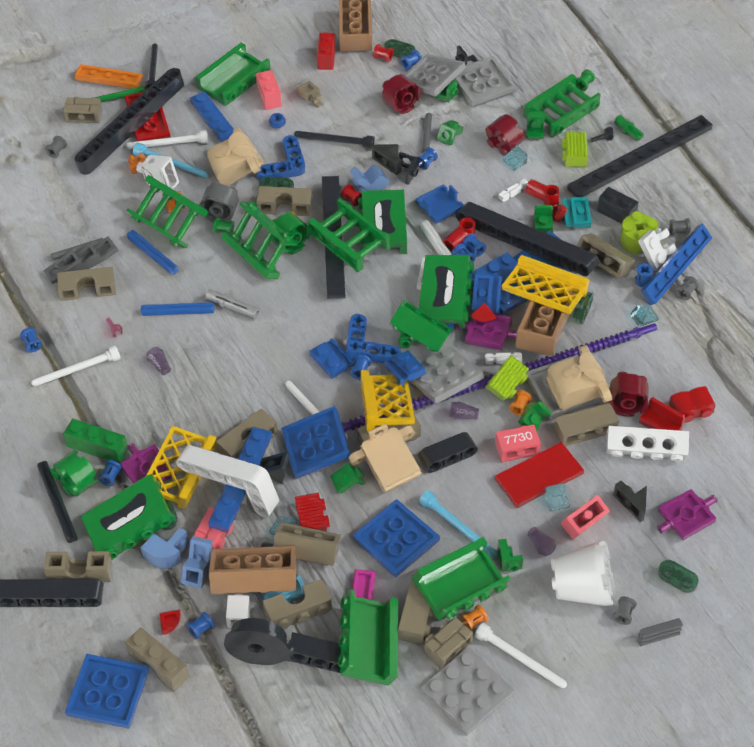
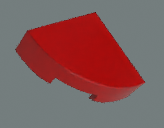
(558, 212)
(484, 314)
(169, 620)

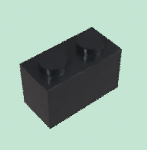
(616, 204)

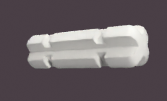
(512, 190)
(499, 358)

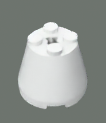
(584, 575)

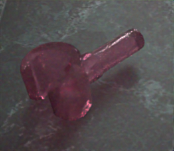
(114, 327)

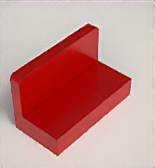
(661, 417)

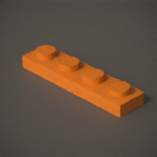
(108, 76)

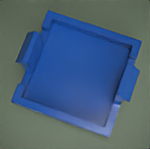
(440, 203)

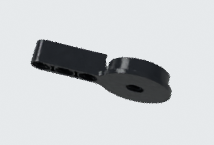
(267, 644)

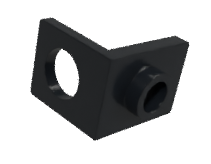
(462, 56)
(413, 168)

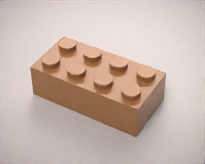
(355, 25)
(542, 326)
(253, 570)

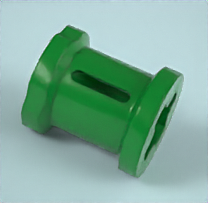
(585, 79)
(223, 226)

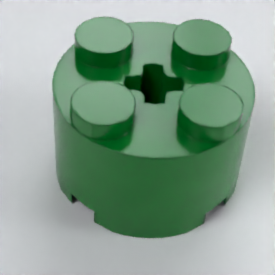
(296, 227)
(74, 474)

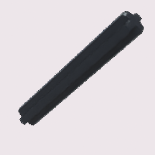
(57, 502)

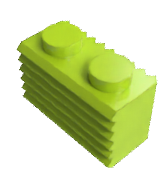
(575, 149)
(507, 378)

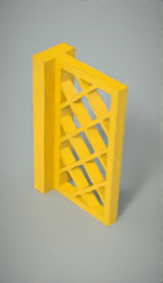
(548, 276)
(372, 400)
(191, 480)

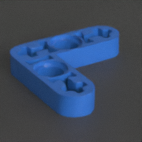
(289, 165)
(360, 345)

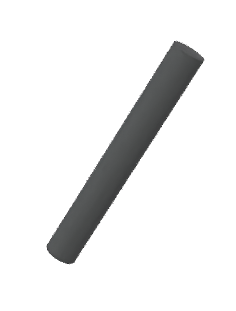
(427, 131)
(57, 255)

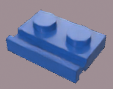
(488, 291)
(331, 358)
(405, 367)

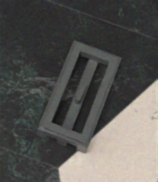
(660, 632)

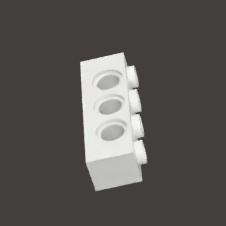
(678, 440)

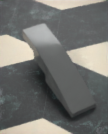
(83, 259)

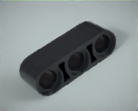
(447, 452)

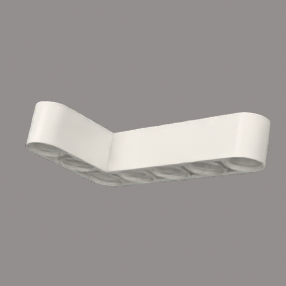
(233, 473)

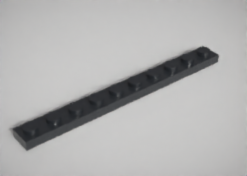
(639, 156)

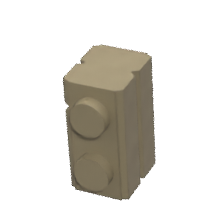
(83, 110)
(448, 642)

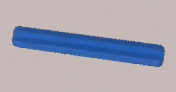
(152, 252)
(176, 309)

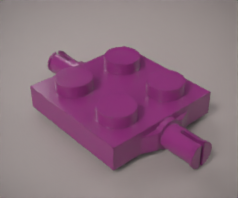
(489, 334)
(140, 463)
(687, 514)

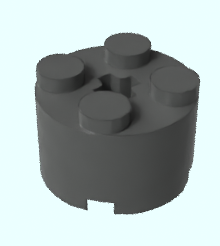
(220, 202)

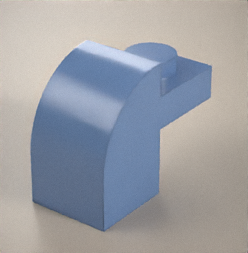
(370, 180)
(163, 553)
(197, 565)

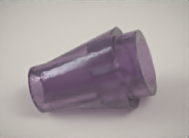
(158, 359)
(463, 411)
(543, 543)

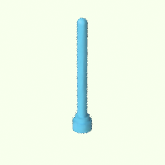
(140, 148)
(429, 500)

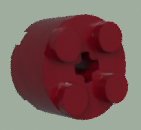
(400, 93)
(504, 134)
(629, 394)

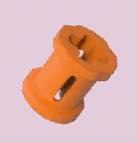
(520, 402)
(474, 617)

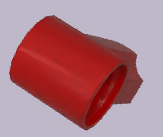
(548, 193)
(465, 228)

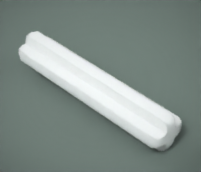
(434, 238)

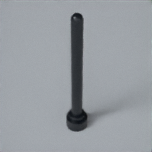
(153, 62)
(366, 142)

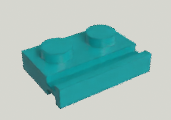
(577, 212)

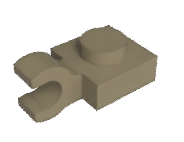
(310, 91)

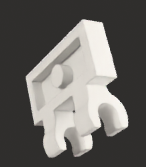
(653, 250)

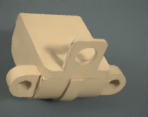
(234, 158)
(578, 380)
(388, 457)

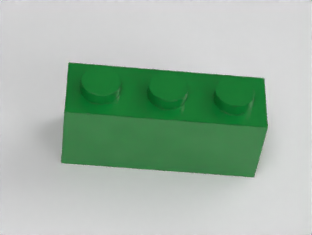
(420, 326)
(95, 440)

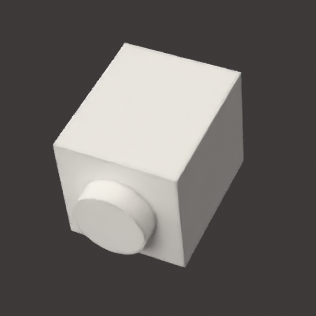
(237, 608)

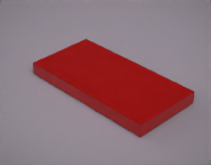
(154, 127)
(531, 477)

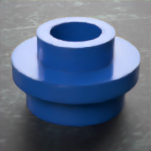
(277, 120)

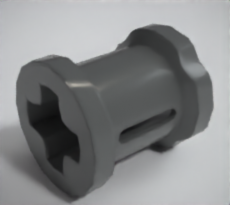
(56, 146)
(681, 226)
(687, 288)
(624, 610)

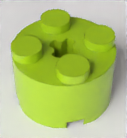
(633, 229)

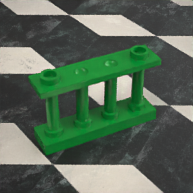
(557, 93)
(181, 202)
(245, 248)
(343, 249)

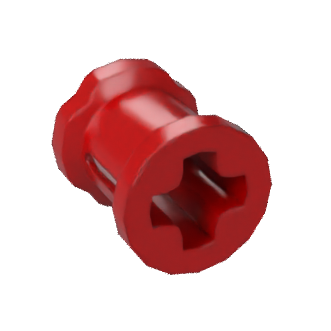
(383, 53)
(351, 194)

